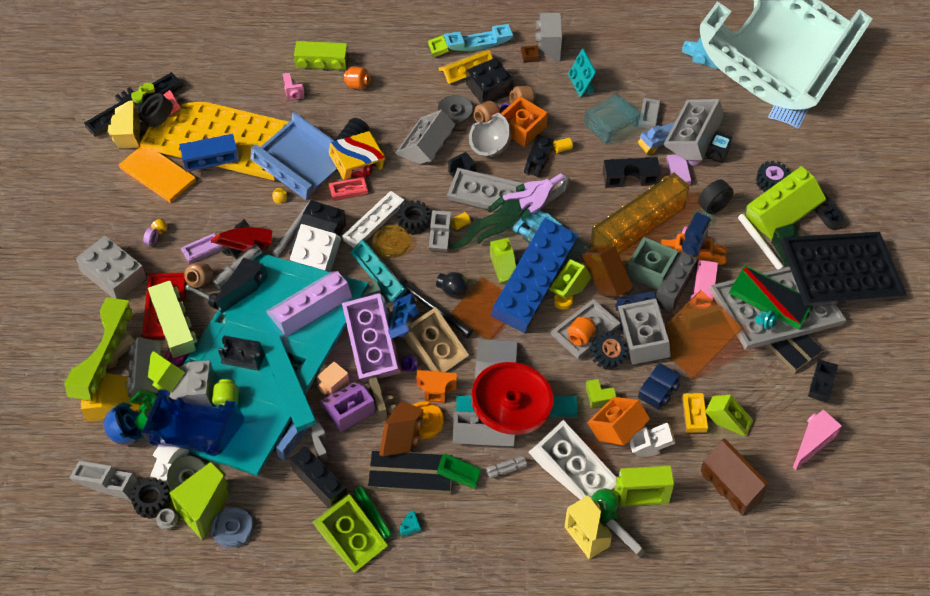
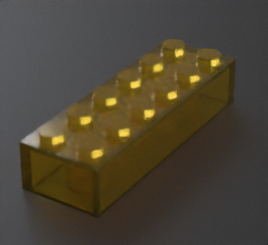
(642, 214)

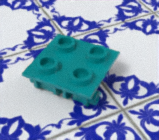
(582, 74)

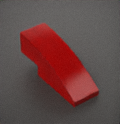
(244, 238)

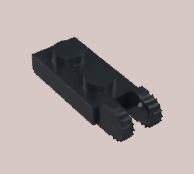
(539, 154)

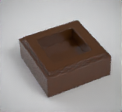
(530, 54)

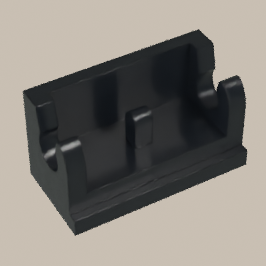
(241, 353)

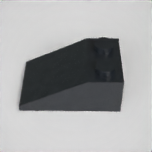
(322, 217)

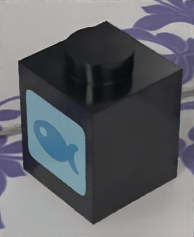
(719, 147)

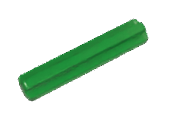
(372, 513)

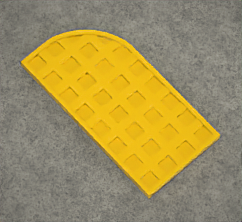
(208, 120)

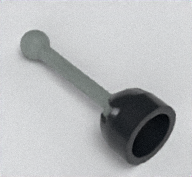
(211, 297)

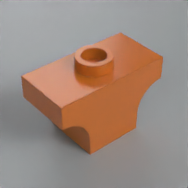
(436, 384)

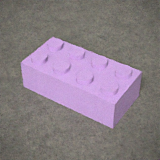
(369, 336)

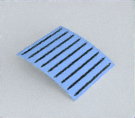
(790, 116)

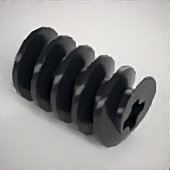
(353, 127)

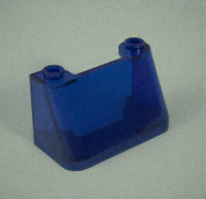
(192, 425)

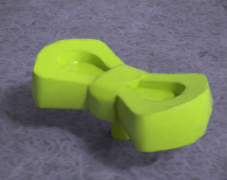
(138, 96)

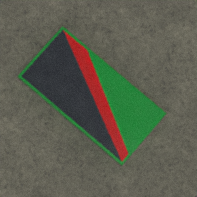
(770, 295)

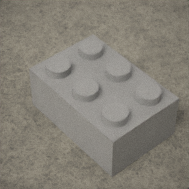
(111, 268)

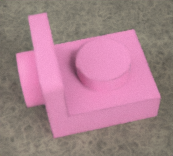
(292, 90)

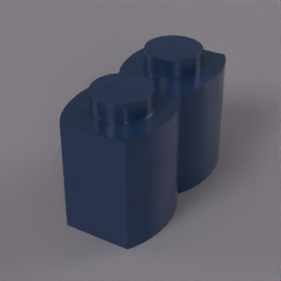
(696, 234)
(659, 386)

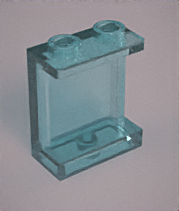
(610, 117)

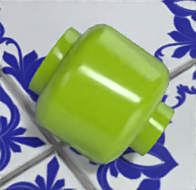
(225, 390)

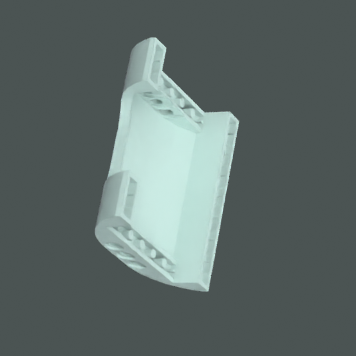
(783, 49)

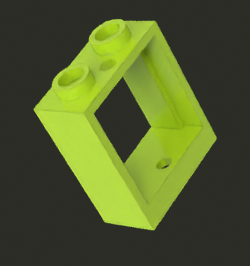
(644, 486)

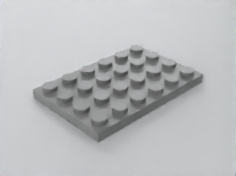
(754, 334)

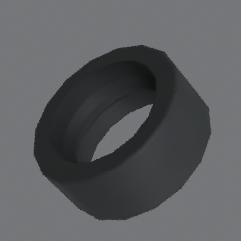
(155, 110)
(715, 196)

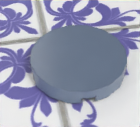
(232, 527)

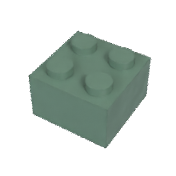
(651, 263)

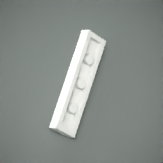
(373, 219)

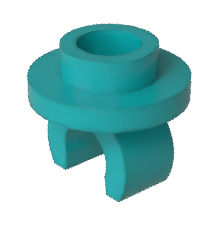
(767, 319)

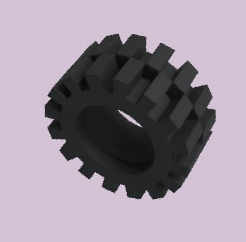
(414, 209)
(148, 487)

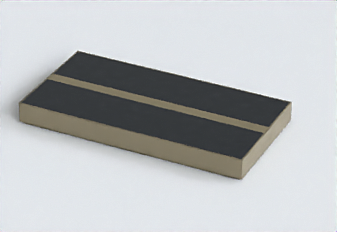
(796, 351)
(407, 473)

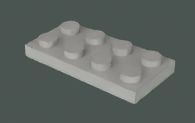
(479, 188)

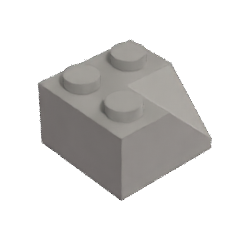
(549, 34)

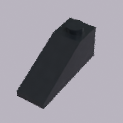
(242, 283)

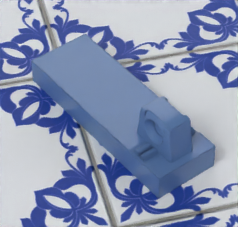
(656, 135)

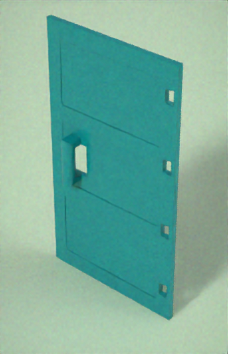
(259, 393)

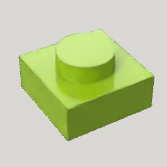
(438, 46)

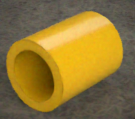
(563, 145)
(648, 151)
(460, 221)

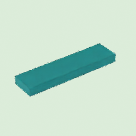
(379, 270)

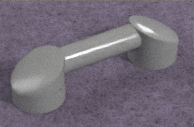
(562, 188)

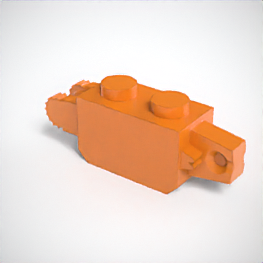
(708, 252)

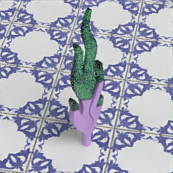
(529, 193)

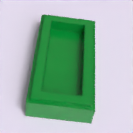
(459, 471)

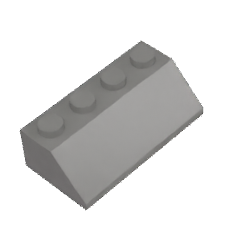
(695, 128)

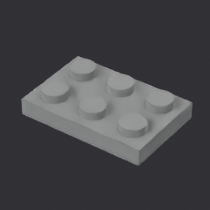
(603, 321)

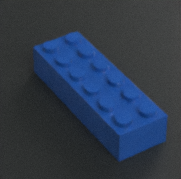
(534, 275)

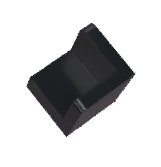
(461, 161)

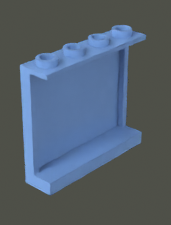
(297, 156)

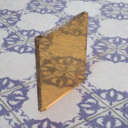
(477, 308)

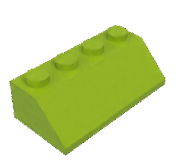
(785, 202)

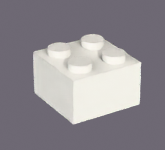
(315, 248)

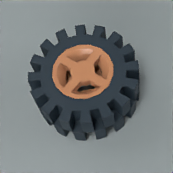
(615, 348)

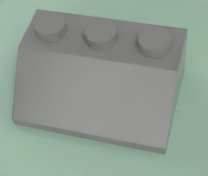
(426, 137)

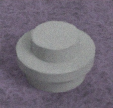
(167, 519)

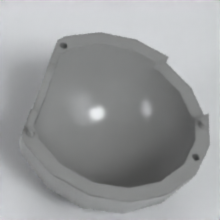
(490, 137)

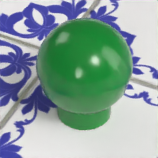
(608, 502)

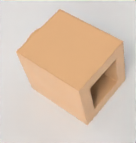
(332, 379)

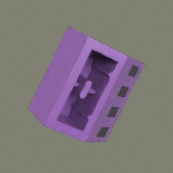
(348, 406)

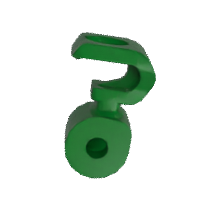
(145, 408)

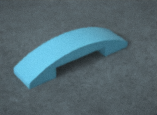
(479, 41)

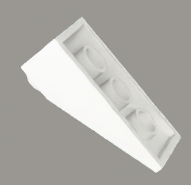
(572, 462)

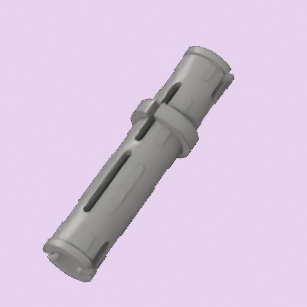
(223, 277)

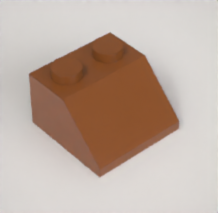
(402, 430)

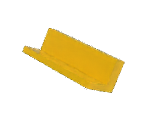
(457, 70)

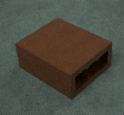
(607, 271)

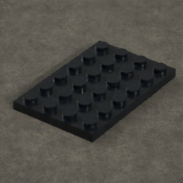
(842, 268)

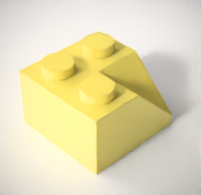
(125, 126)
(584, 527)

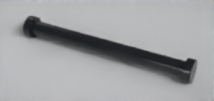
(467, 331)

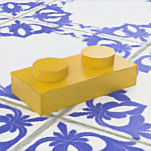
(694, 412)

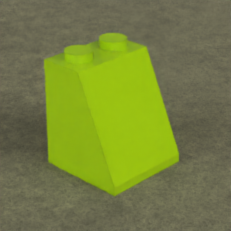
(201, 498)

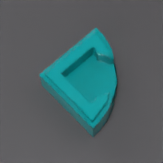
(410, 525)

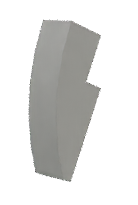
(104, 479)

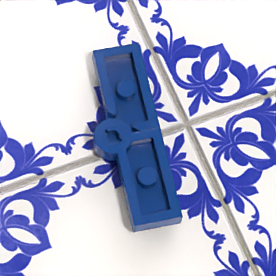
(402, 314)

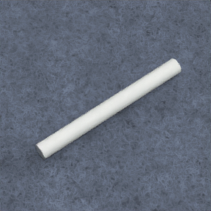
(760, 241)

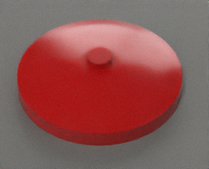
(512, 398)

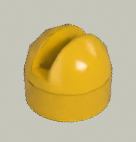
(279, 195)
(160, 225)

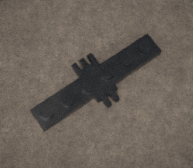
(100, 122)

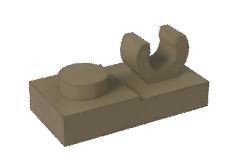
(377, 391)

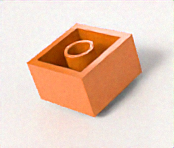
(525, 120)
(618, 420)

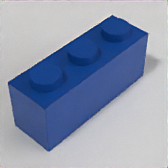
(209, 152)

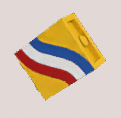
(355, 153)

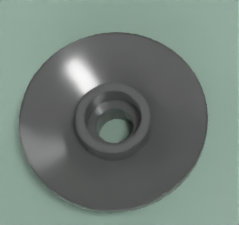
(456, 107)
(180, 466)

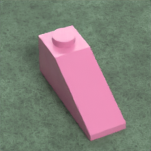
(819, 432)

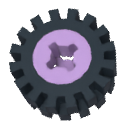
(770, 174)

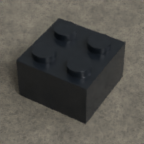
(489, 81)

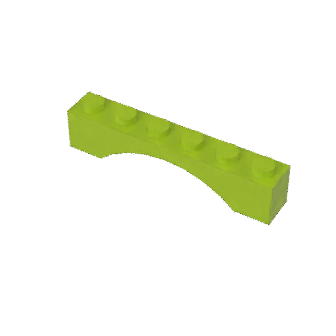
(85, 377)

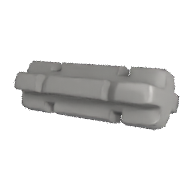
(506, 467)

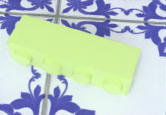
(172, 320)

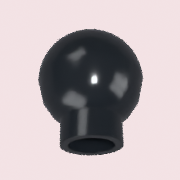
(452, 284)

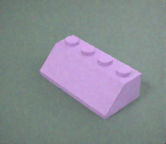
(310, 303)

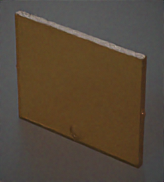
(699, 333)

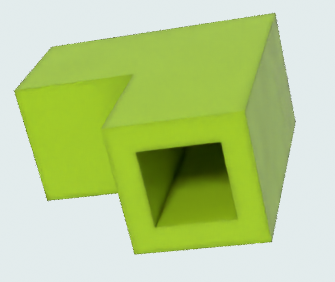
(597, 396)

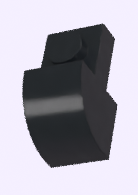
(822, 380)

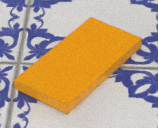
(157, 173)

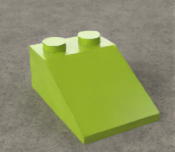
(350, 533)

